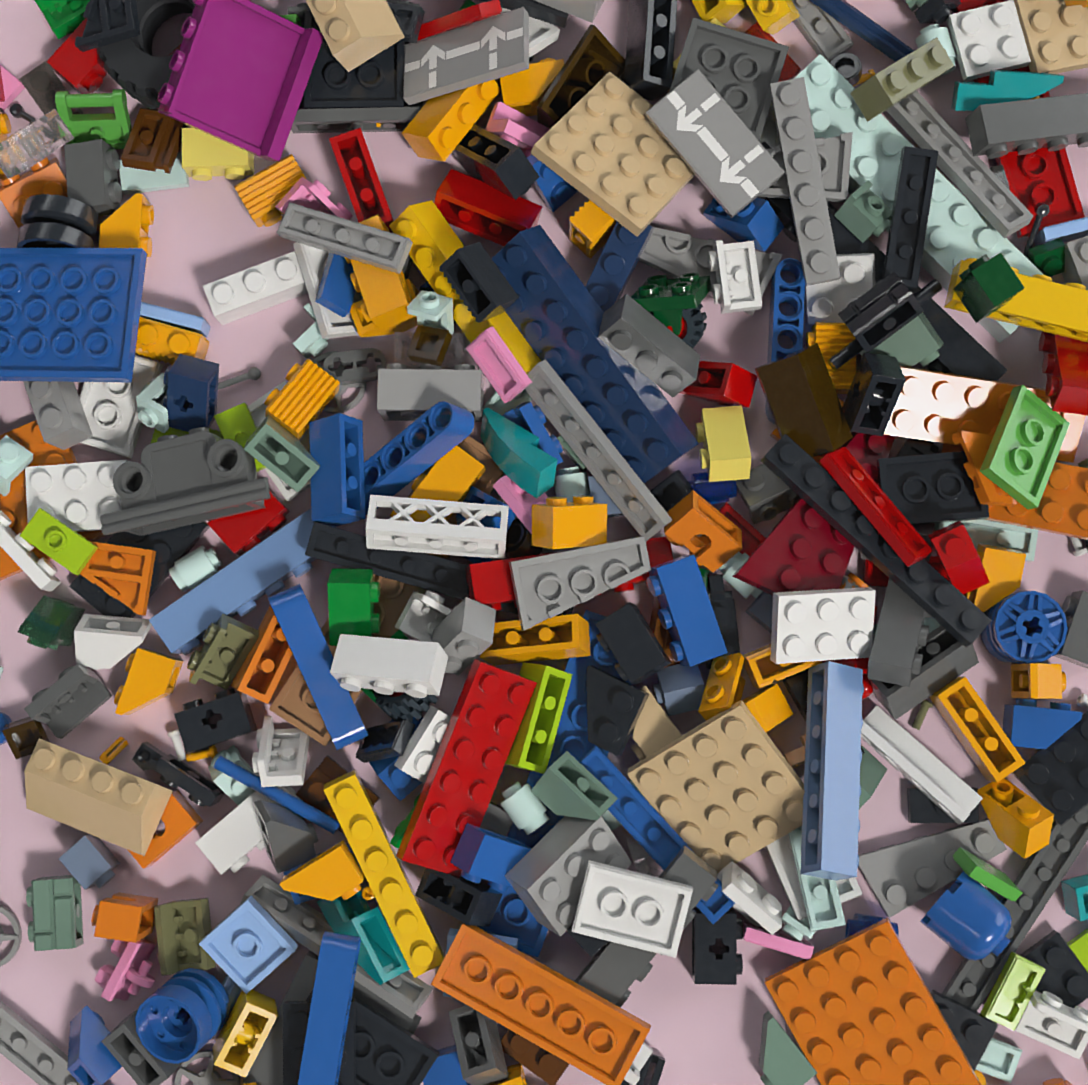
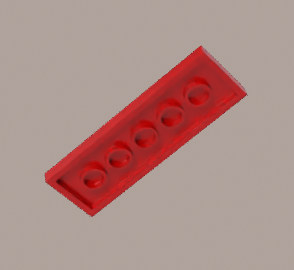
(466, 765)

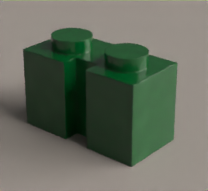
(987, 286)

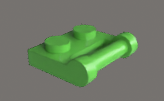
(110, 127)

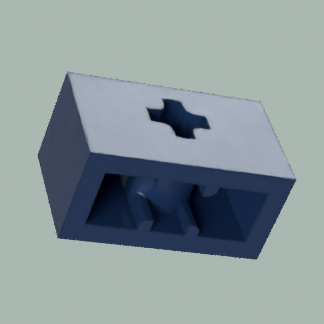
(191, 393)

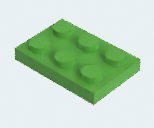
(1025, 447)

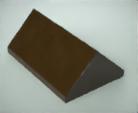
(582, 71)
(805, 401)

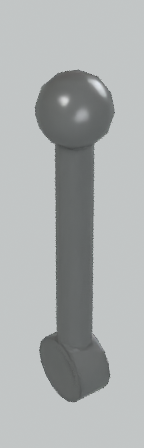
(254, 374)

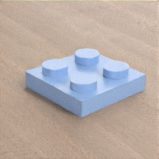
(248, 944)

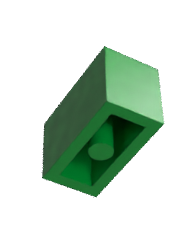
(352, 603)

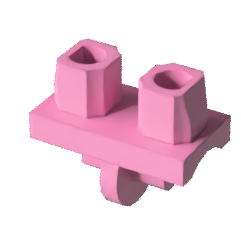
(129, 972)

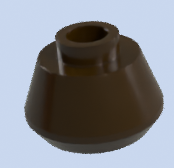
(519, 541)

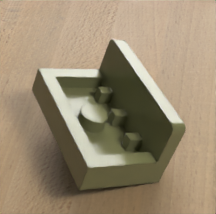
(223, 652)
(179, 930)

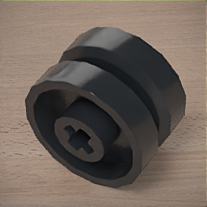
(56, 223)

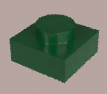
(1049, 257)

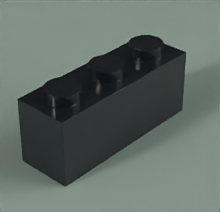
(650, 46)
(495, 162)

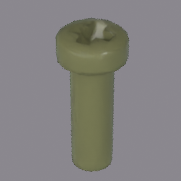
(921, 714)

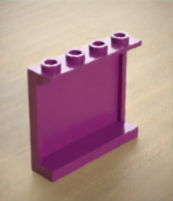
(240, 75)

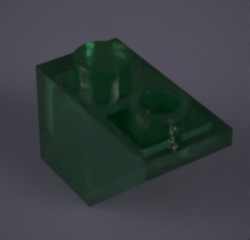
(51, 623)

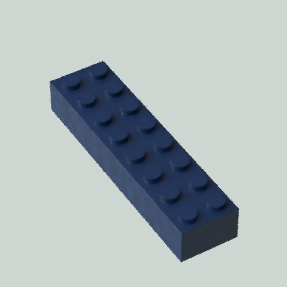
(563, 327)

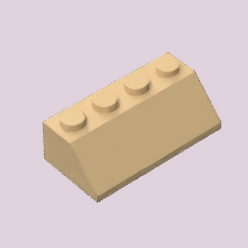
(356, 28)
(94, 796)

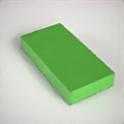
(987, 874)

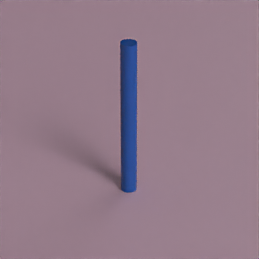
(277, 795)

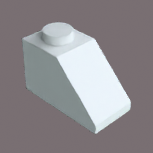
(107, 639)

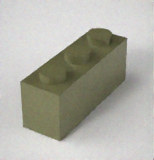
(902, 79)

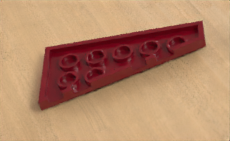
(803, 546)

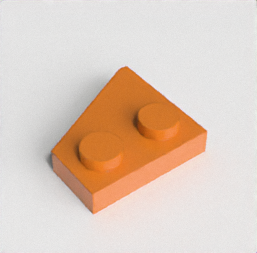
(976, 448)
(122, 573)

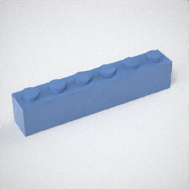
(237, 586)
(832, 772)

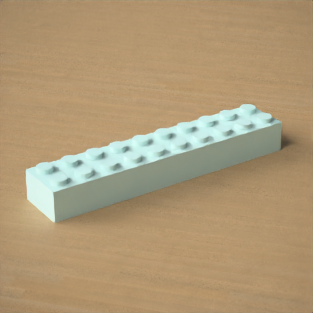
(954, 224)

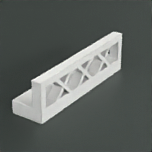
(436, 534)
(919, 765)

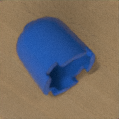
(970, 919)

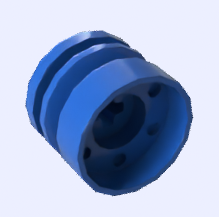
(1007, 637)
(182, 1015)

